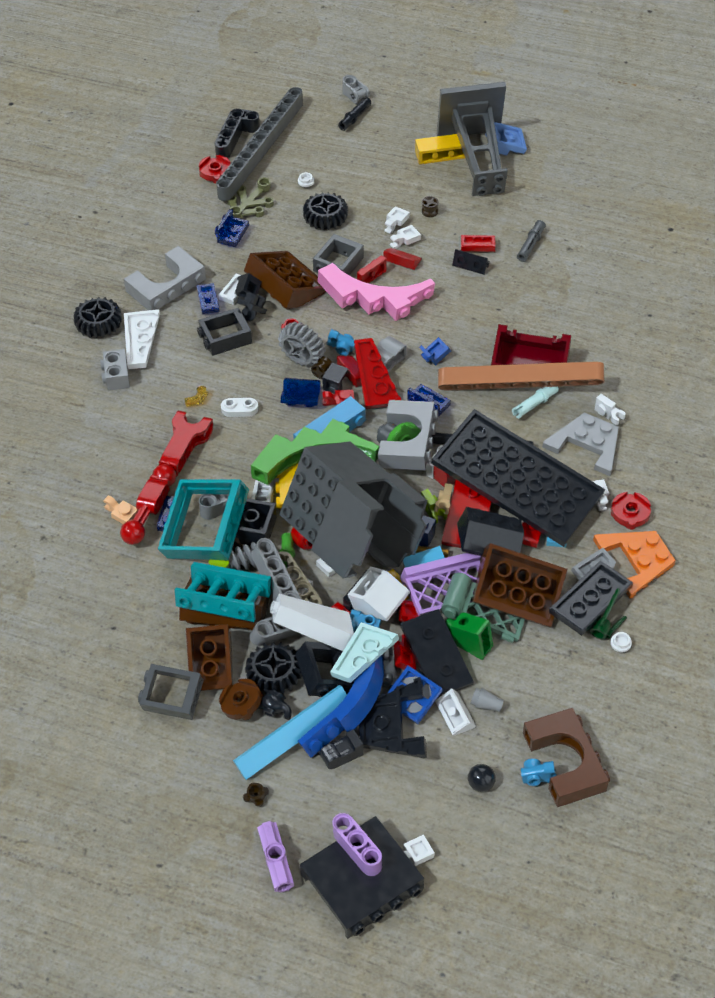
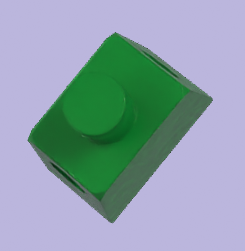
(471, 634)

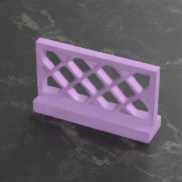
(436, 569)

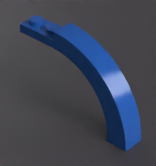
(349, 711)

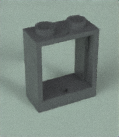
(343, 246)
(191, 698)

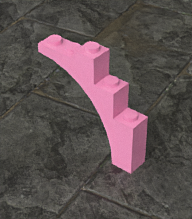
(370, 297)

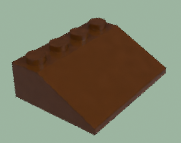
(284, 278)
(518, 584)
(194, 616)

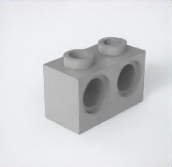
(115, 369)

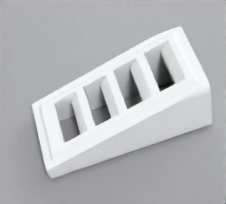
(261, 493)

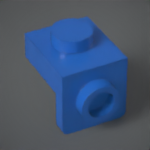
(435, 351)

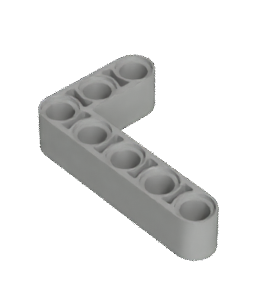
(280, 576)

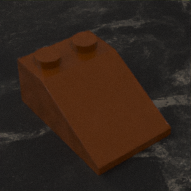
(210, 655)

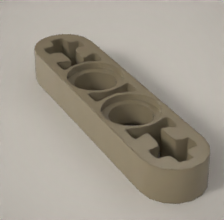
(301, 581)

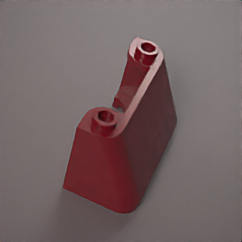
(521, 348)

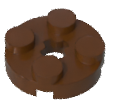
(244, 708)

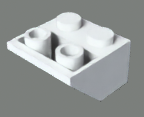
(378, 594)

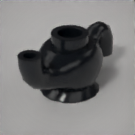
(274, 703)

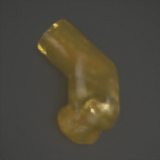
(198, 398)

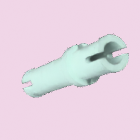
(539, 397)

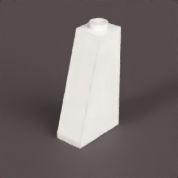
(313, 620)

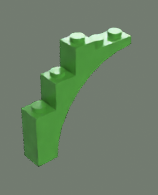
(283, 453)

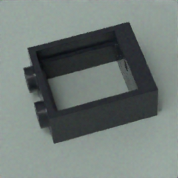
(227, 342)
(307, 657)

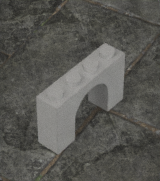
(156, 295)
(415, 452)

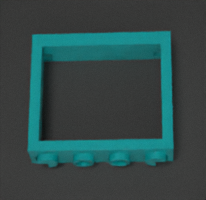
(228, 527)

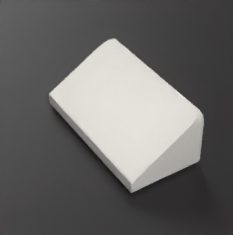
(455, 712)

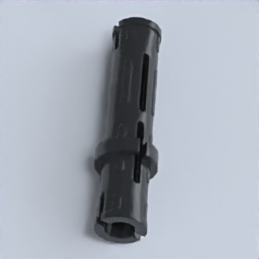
(351, 117)

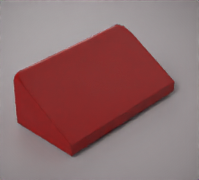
(402, 258)
(353, 372)

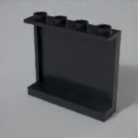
(352, 894)

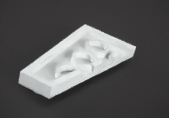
(139, 336)

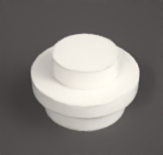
(305, 180)
(621, 642)

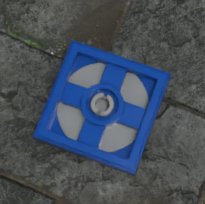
(417, 708)

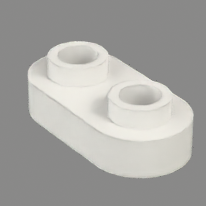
(239, 407)

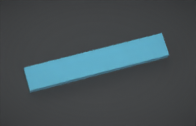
(288, 734)

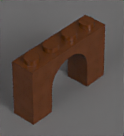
(568, 730)

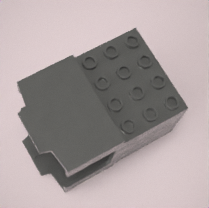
(353, 508)

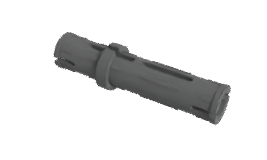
(533, 236)

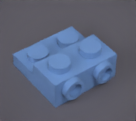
(509, 139)

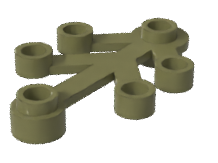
(264, 185)

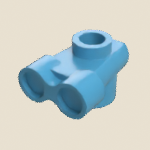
(343, 343)
(357, 618)
(535, 772)

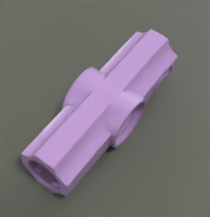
(279, 867)

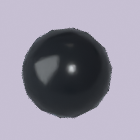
(481, 777)

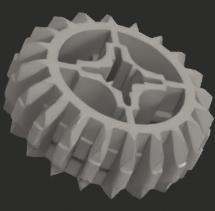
(301, 344)

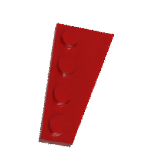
(374, 376)

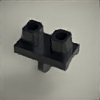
(254, 303)

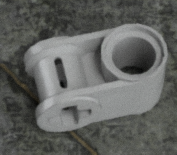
(354, 88)
(212, 505)

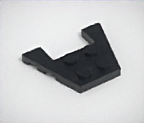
(384, 727)

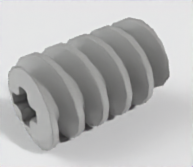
(242, 558)

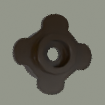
(260, 790)

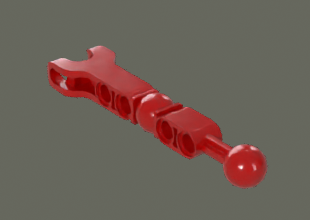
(172, 461)

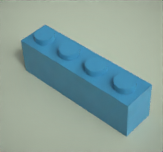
(347, 411)

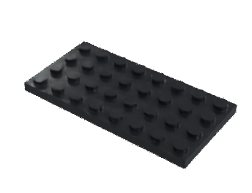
(518, 477)

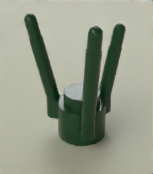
(602, 627)

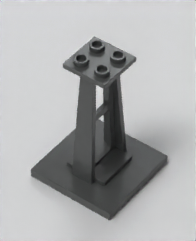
(474, 111)

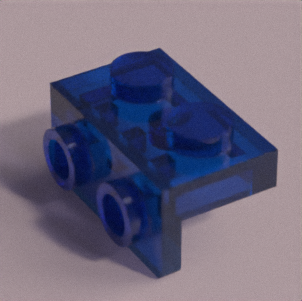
(231, 229)
(301, 392)
(426, 394)

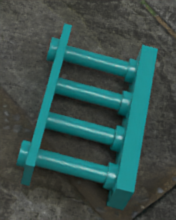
(227, 579)

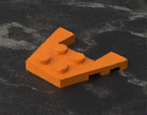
(645, 553)

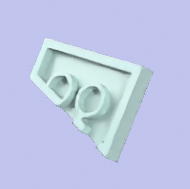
(362, 650)

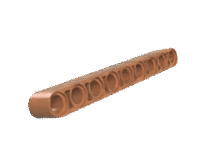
(521, 376)

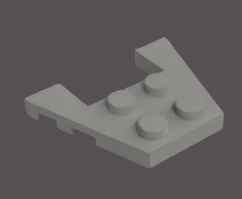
(589, 434)

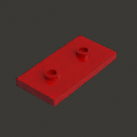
(461, 498)

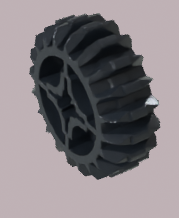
(325, 211)
(97, 317)
(260, 667)

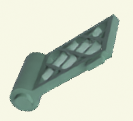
(458, 601)

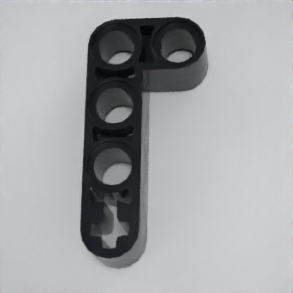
(236, 122)

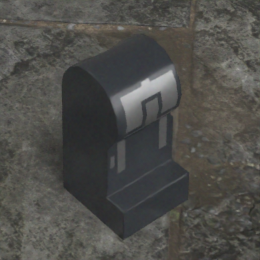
(342, 750)

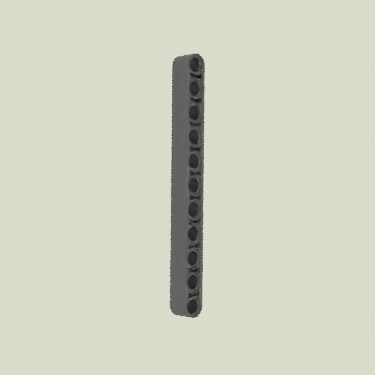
(259, 144)

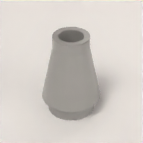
(486, 700)

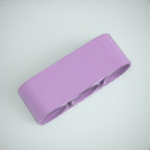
(359, 854)

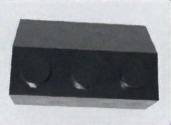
(481, 528)

